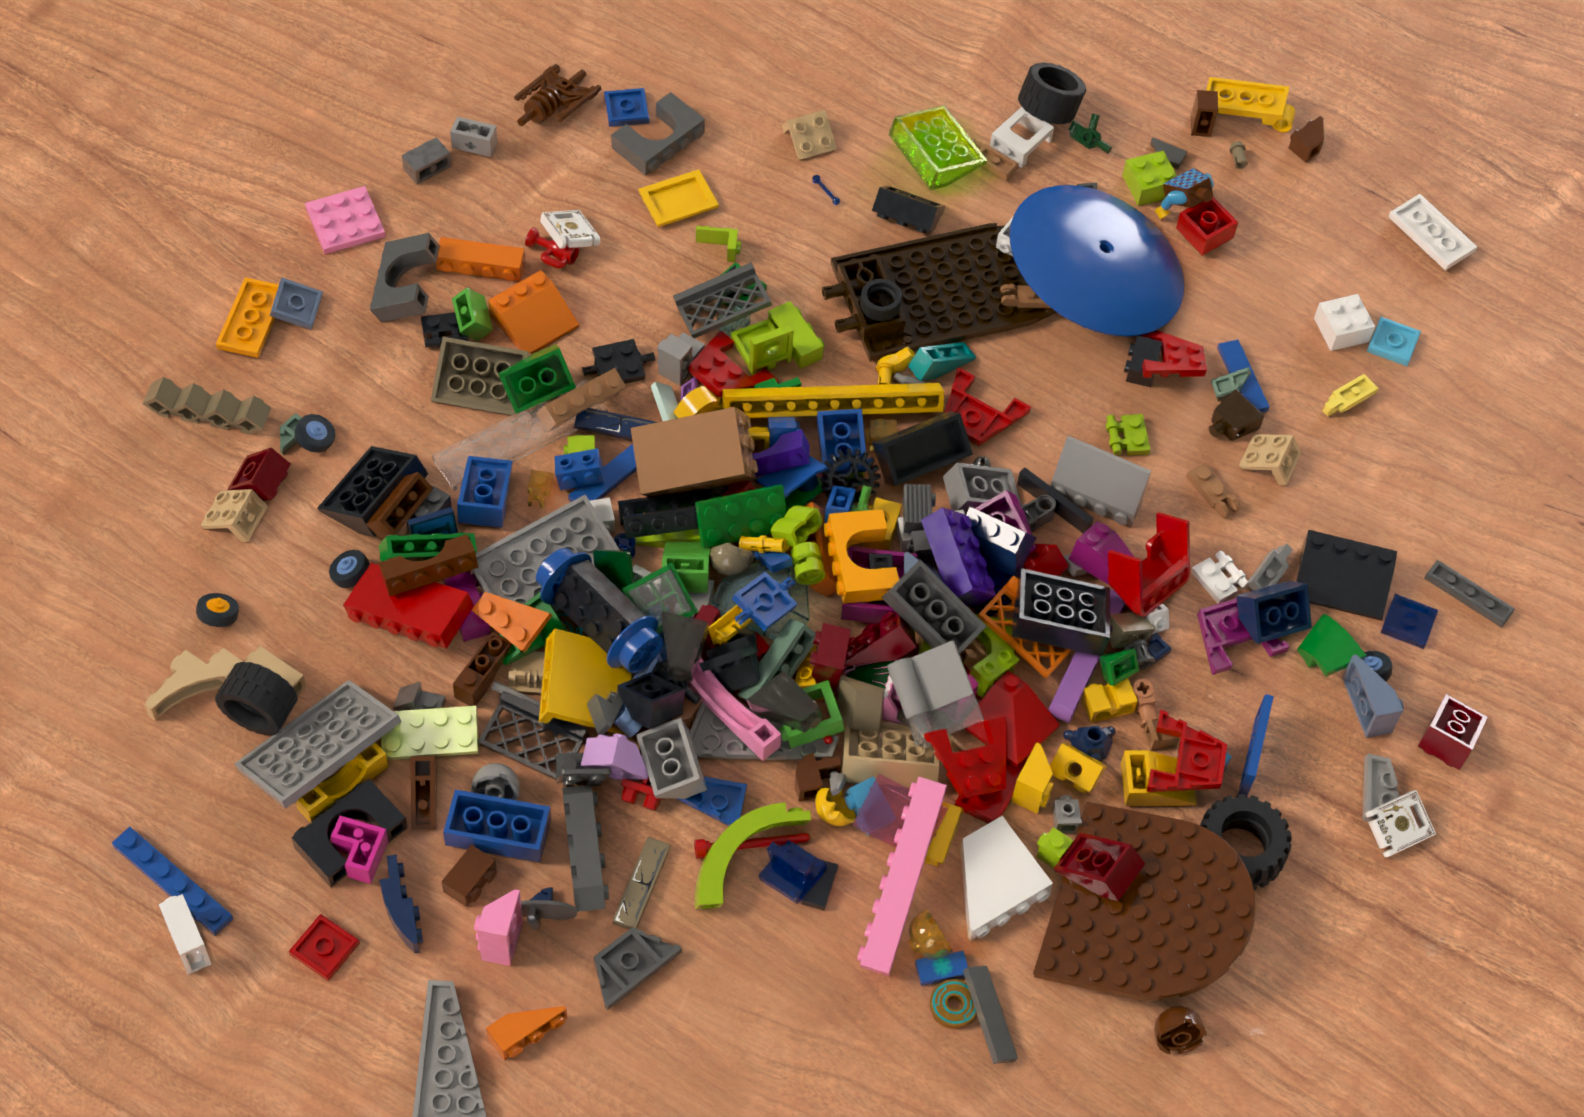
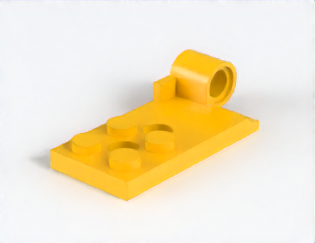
(1265, 101)

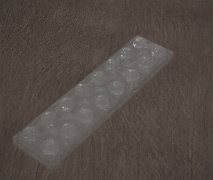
(503, 440)

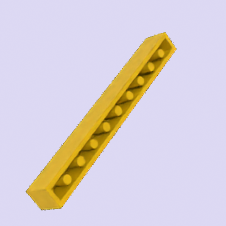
(810, 400)

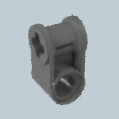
(1035, 515)

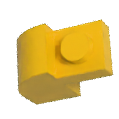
(698, 402)

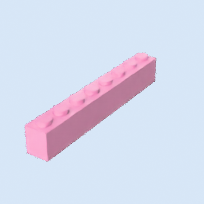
(903, 876)

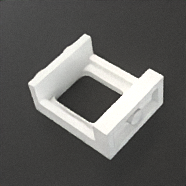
(1015, 146)

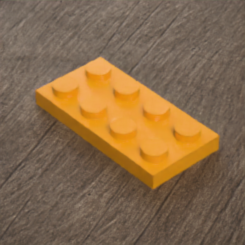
(249, 319)

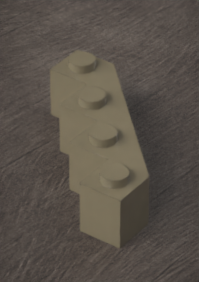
(197, 405)

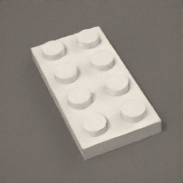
(1432, 232)

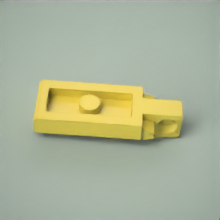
(1350, 395)

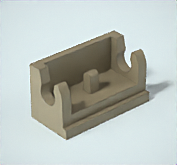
(1128, 629)

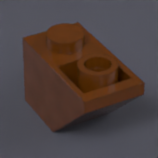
(1309, 140)

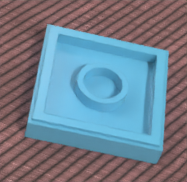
(1393, 341)

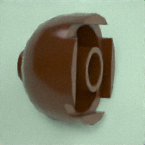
(1179, 1030)

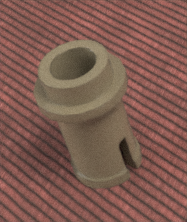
(1237, 150)

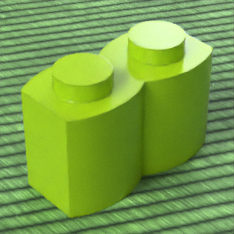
(797, 524)

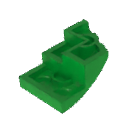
(555, 622)
(1329, 646)

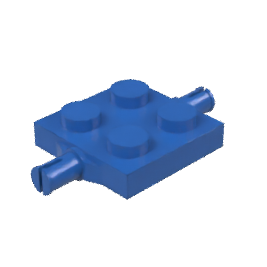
(764, 601)

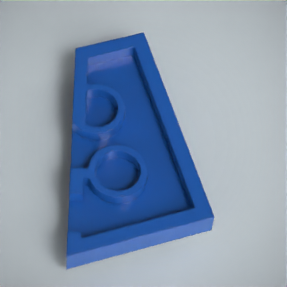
(720, 801)

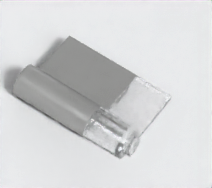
(935, 692)

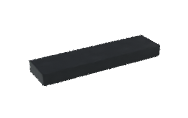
(1064, 507)

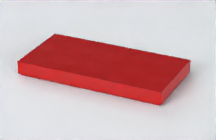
(992, 805)

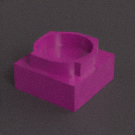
(864, 611)

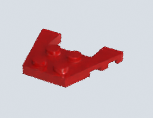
(1177, 356)
(719, 372)
(979, 418)
(1198, 761)
(976, 769)

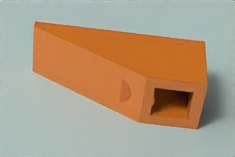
(519, 1029)

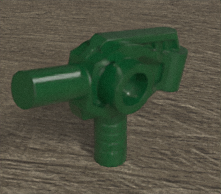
(1089, 135)

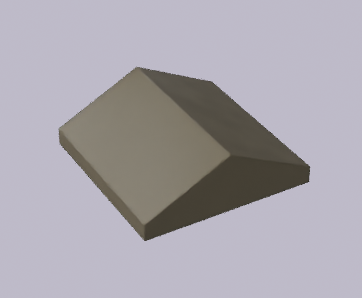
(860, 704)

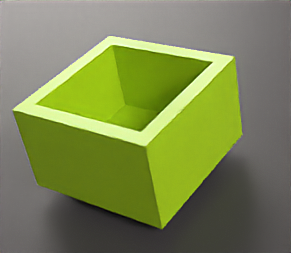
(1146, 177)

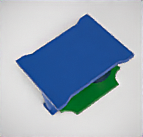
(798, 482)

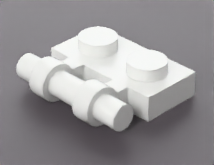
(1215, 581)

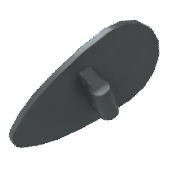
(547, 910)

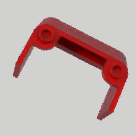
(1162, 573)

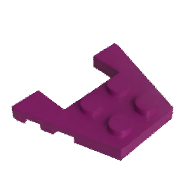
(1223, 629)

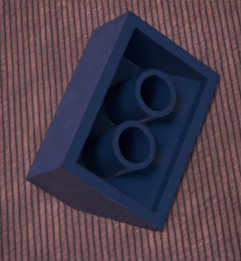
(1000, 543)
(1275, 610)

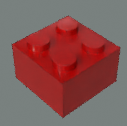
(1207, 225)

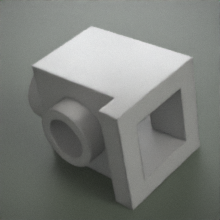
(1064, 821)

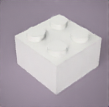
(1344, 322)

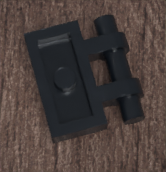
(440, 325)

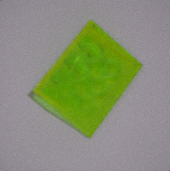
(936, 146)

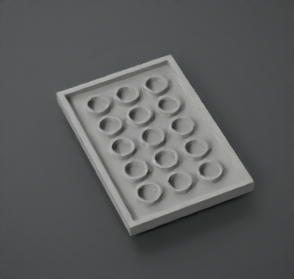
(512, 563)
(317, 743)

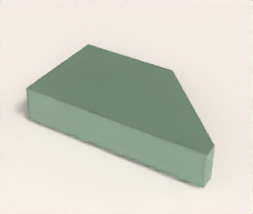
(1226, 384)
(287, 433)

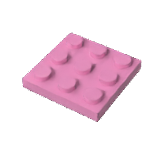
(345, 220)

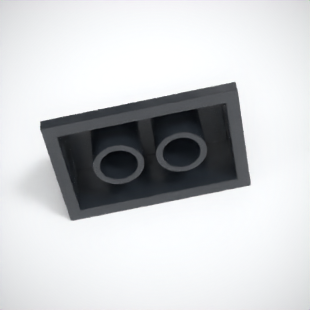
(907, 208)

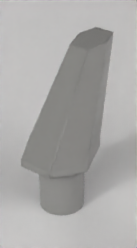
(906, 379)
(837, 782)

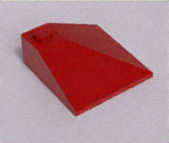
(1025, 715)

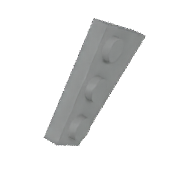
(1379, 783)

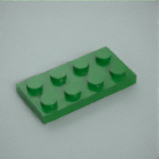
(739, 514)

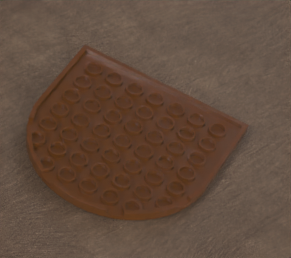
(1171, 927)

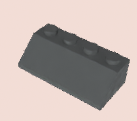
(933, 609)

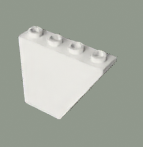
(998, 877)

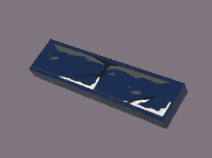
(608, 423)

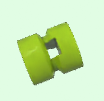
(807, 563)

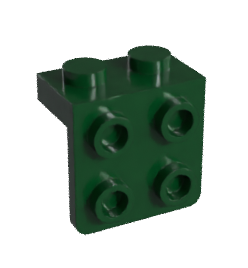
(615, 566)

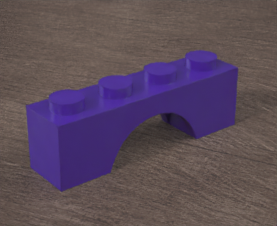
(788, 452)

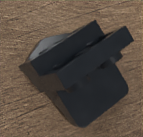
(734, 662)

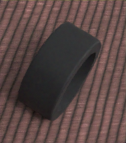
(884, 287)

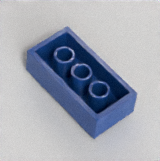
(497, 825)

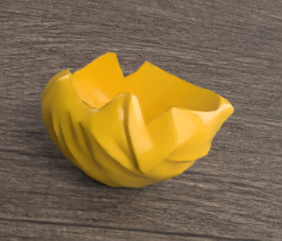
(833, 808)

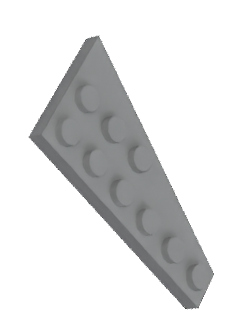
(716, 740)
(446, 1068)

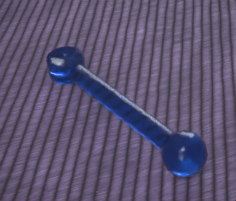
(816, 179)

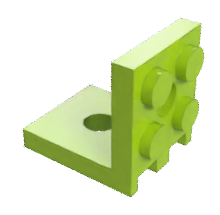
(763, 344)

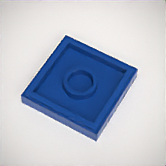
(626, 107)

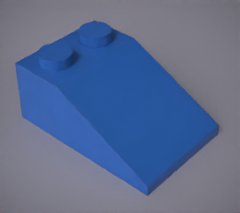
(840, 431)
(484, 491)

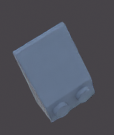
(1372, 699)

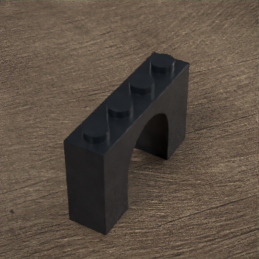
(363, 803)

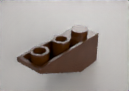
(481, 670)

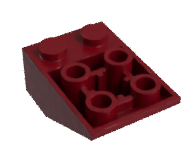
(881, 642)

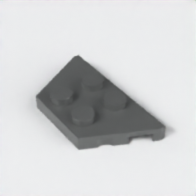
(630, 963)

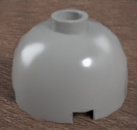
(496, 781)

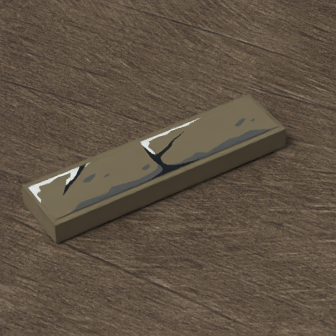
(641, 883)

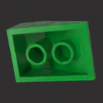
(537, 379)

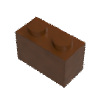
(1204, 113)
(469, 876)

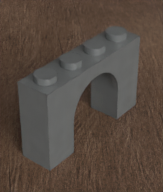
(650, 154)
(397, 258)

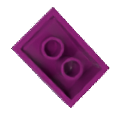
(1007, 509)
(1092, 550)

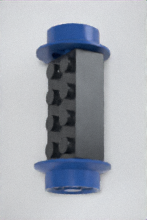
(599, 609)

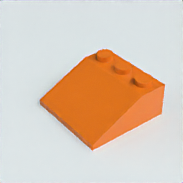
(532, 313)

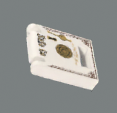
(570, 229)
(1397, 824)

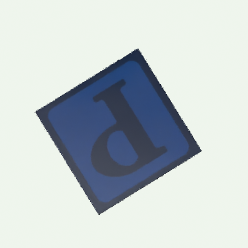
(436, 522)

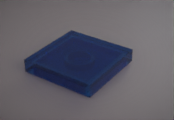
(1409, 621)

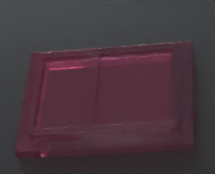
(883, 810)

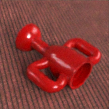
(563, 256)

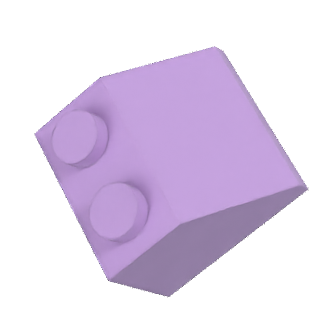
(614, 754)

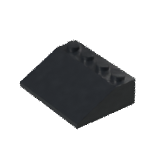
(368, 486)
(1346, 574)
(1062, 612)

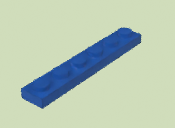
(172, 880)

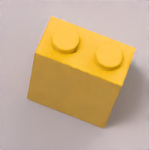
(944, 836)

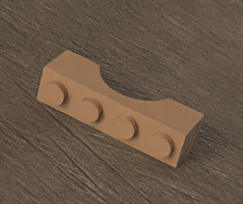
(574, 402)

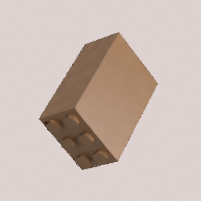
(694, 452)

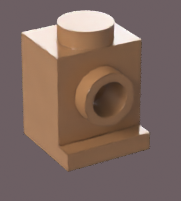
(1158, 740)

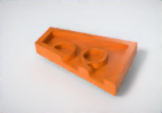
(512, 619)

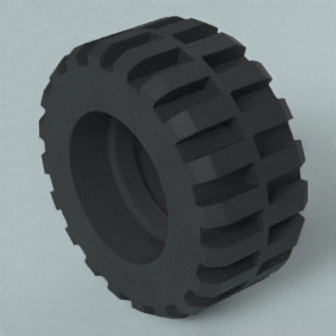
(1263, 823)

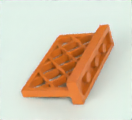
(998, 627)

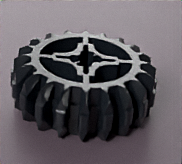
(840, 474)

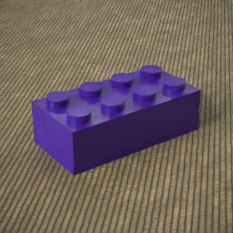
(958, 556)

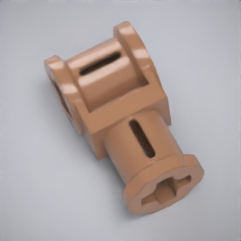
(1145, 706)

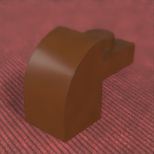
(810, 772)

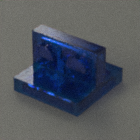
(791, 870)

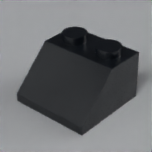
(652, 699)

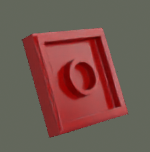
(324, 947)

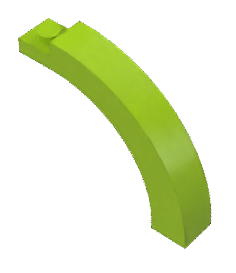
(713, 868)

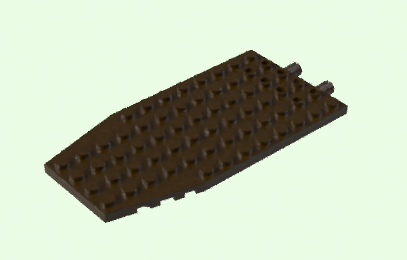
(946, 288)

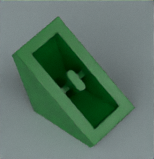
(1119, 666)

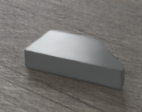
(1174, 154)

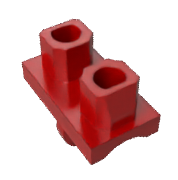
(632, 789)

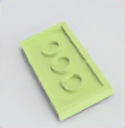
(433, 732)

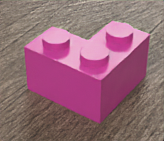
(363, 844)

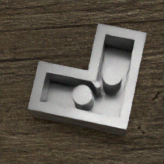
(676, 356)

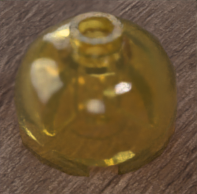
(927, 937)

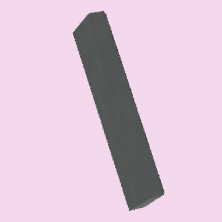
(1469, 593)
(990, 1014)

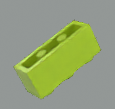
(806, 345)

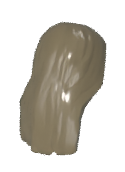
(730, 559)

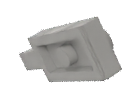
(1271, 568)

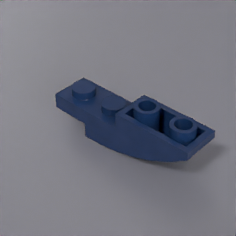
(400, 907)

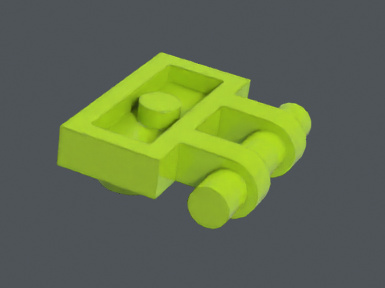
(1134, 434)

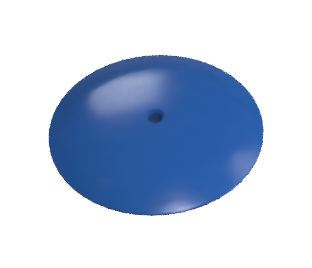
(1096, 260)

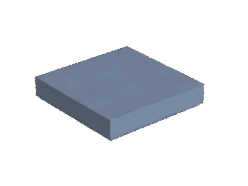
(296, 303)

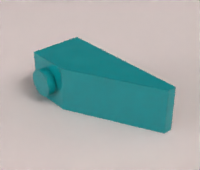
(939, 360)

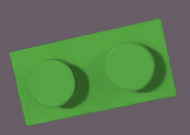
(472, 314)

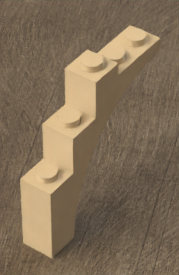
(194, 676)

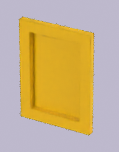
(678, 198)

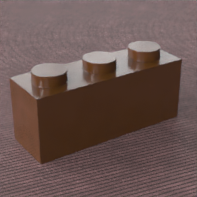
(400, 505)

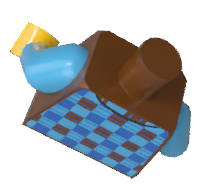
(1186, 190)

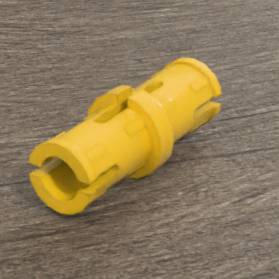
(763, 544)

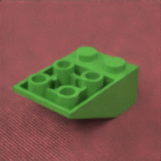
(690, 562)

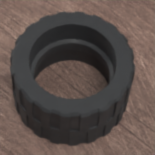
(1052, 93)
(256, 698)

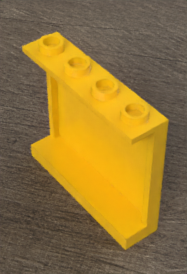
(572, 675)

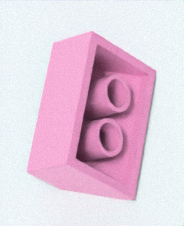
(499, 928)

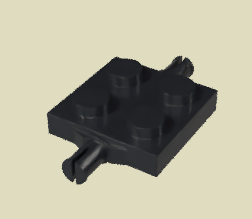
(621, 356)

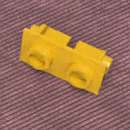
(725, 627)

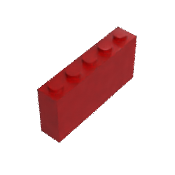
(421, 614)

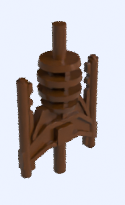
(553, 93)

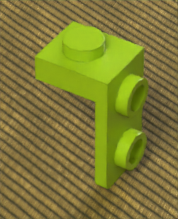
(721, 236)
(992, 667)

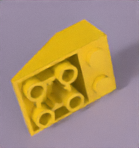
(1135, 774)

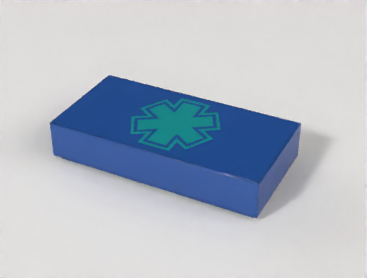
(941, 969)

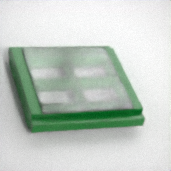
(661, 592)

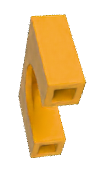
(854, 582)

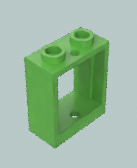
(824, 728)

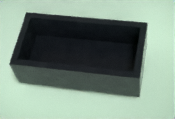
(922, 448)

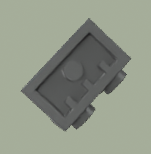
(571, 772)

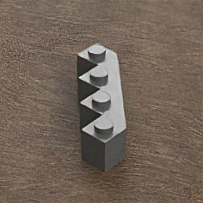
(584, 848)

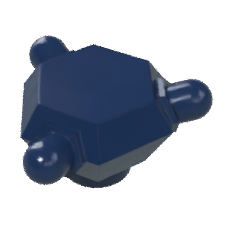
(1092, 740)

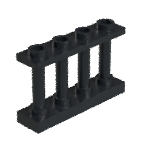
(660, 513)

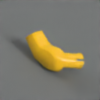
(892, 364)

